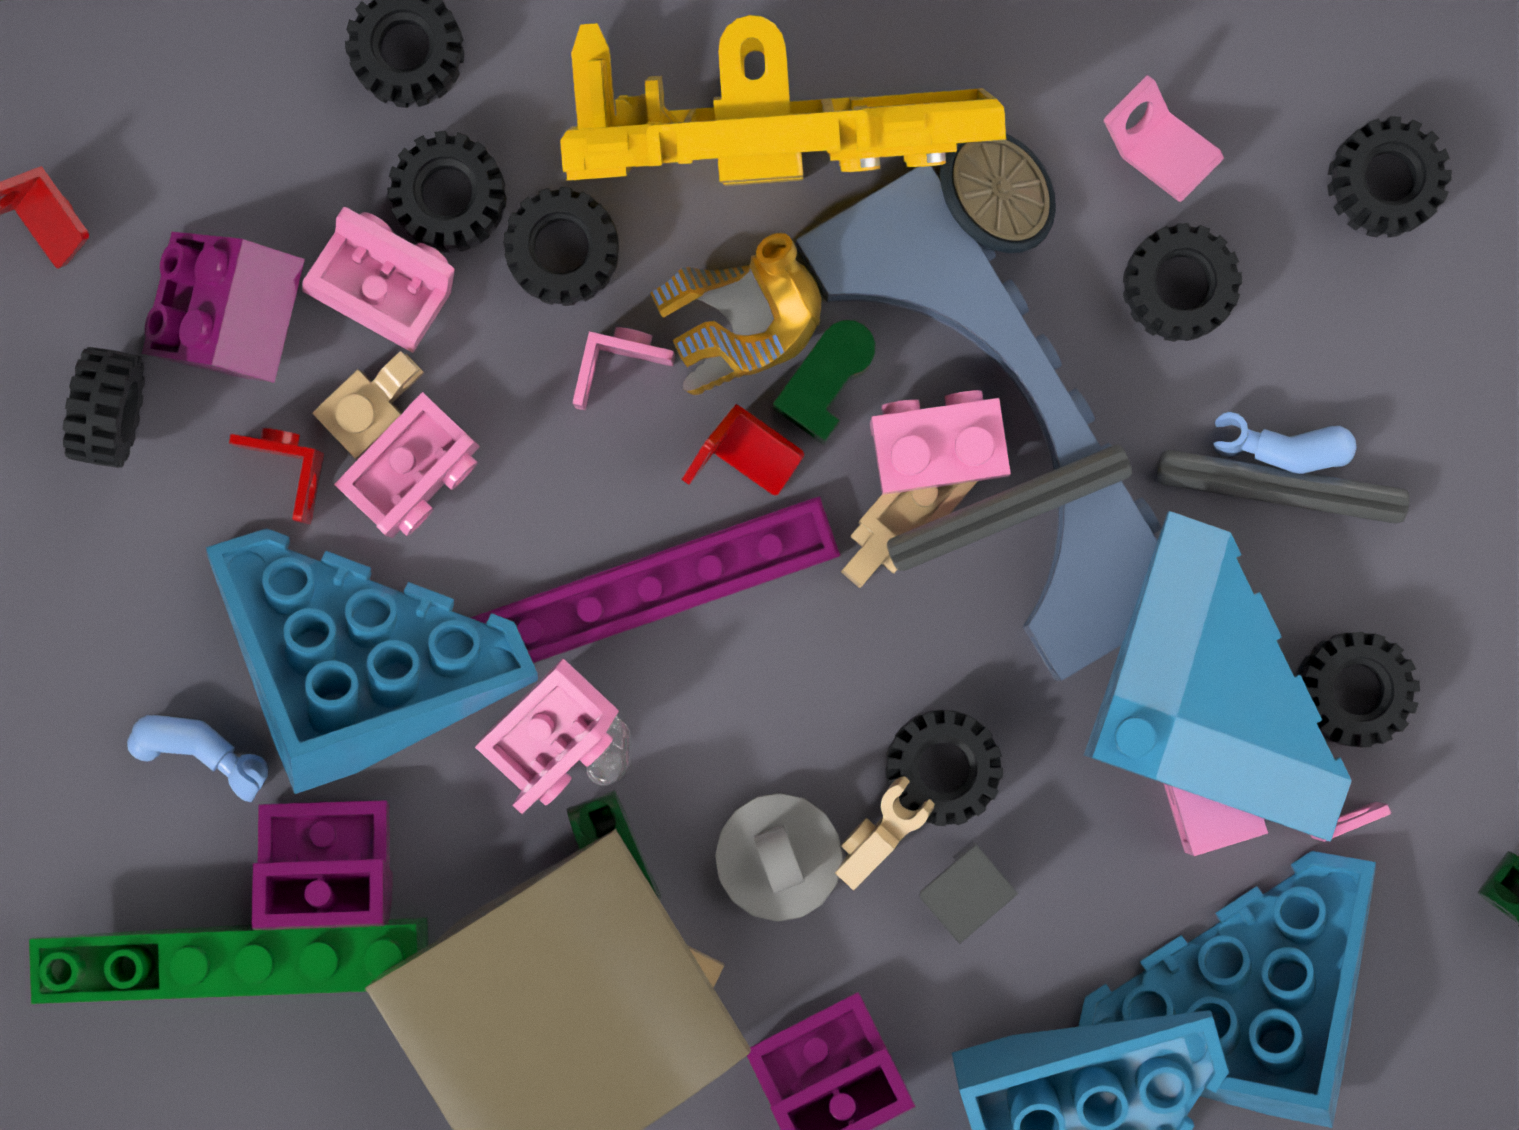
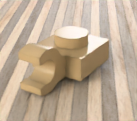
(365, 408)
(873, 843)

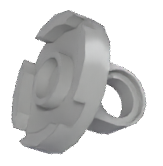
(778, 857)

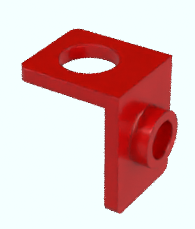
(45, 214)
(286, 444)
(750, 449)

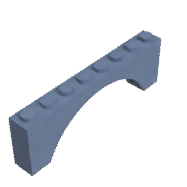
(914, 255)

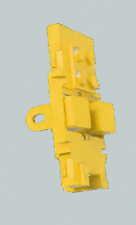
(754, 122)

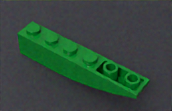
(217, 961)

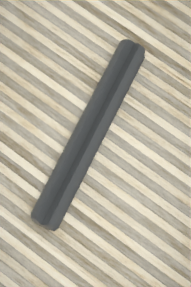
(1283, 486)
(1009, 508)

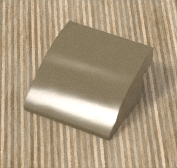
(561, 1005)

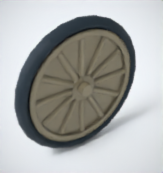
(999, 194)

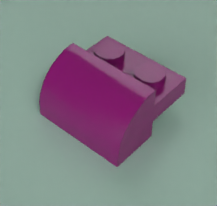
(322, 865)
(831, 1072)

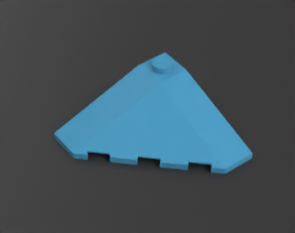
(353, 663)
(1209, 694)
(1277, 985)
(1093, 1075)

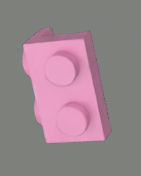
(380, 279)
(939, 443)
(408, 467)
(548, 733)

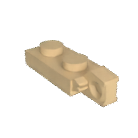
(893, 516)

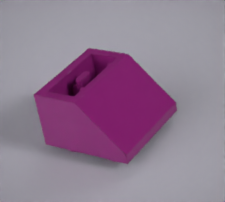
(223, 305)

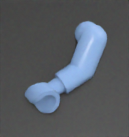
(1298, 454)
(194, 737)

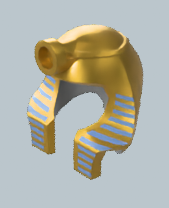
(768, 303)

